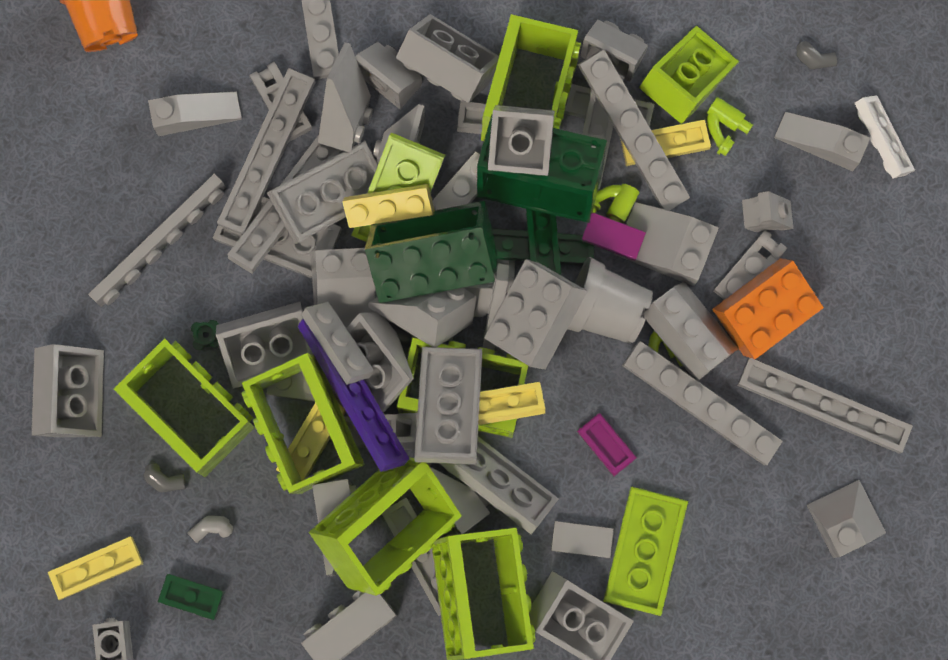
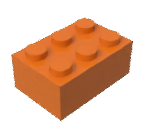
(768, 308)

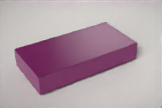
(613, 236)
(606, 444)

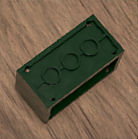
(567, 189)
(432, 252)

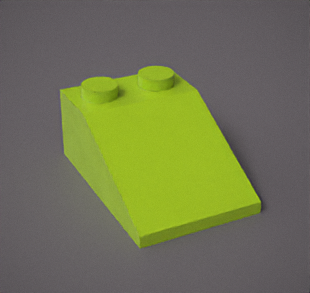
(688, 74)

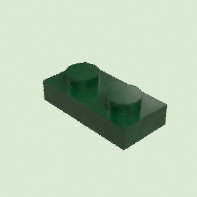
(191, 596)

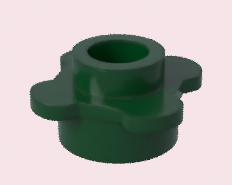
(199, 329)

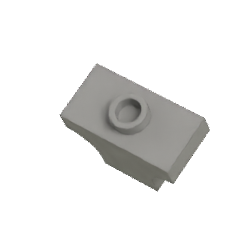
(767, 213)

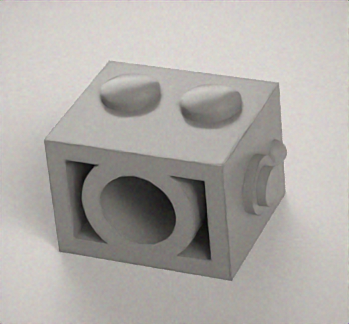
(106, 633)

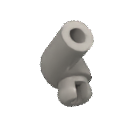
(211, 524)

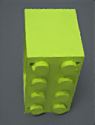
(540, 39)
(489, 360)
(146, 369)
(329, 410)
(368, 504)
(454, 595)

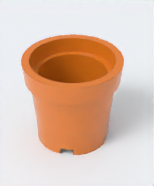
(102, 22)

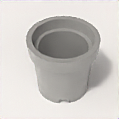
(611, 305)

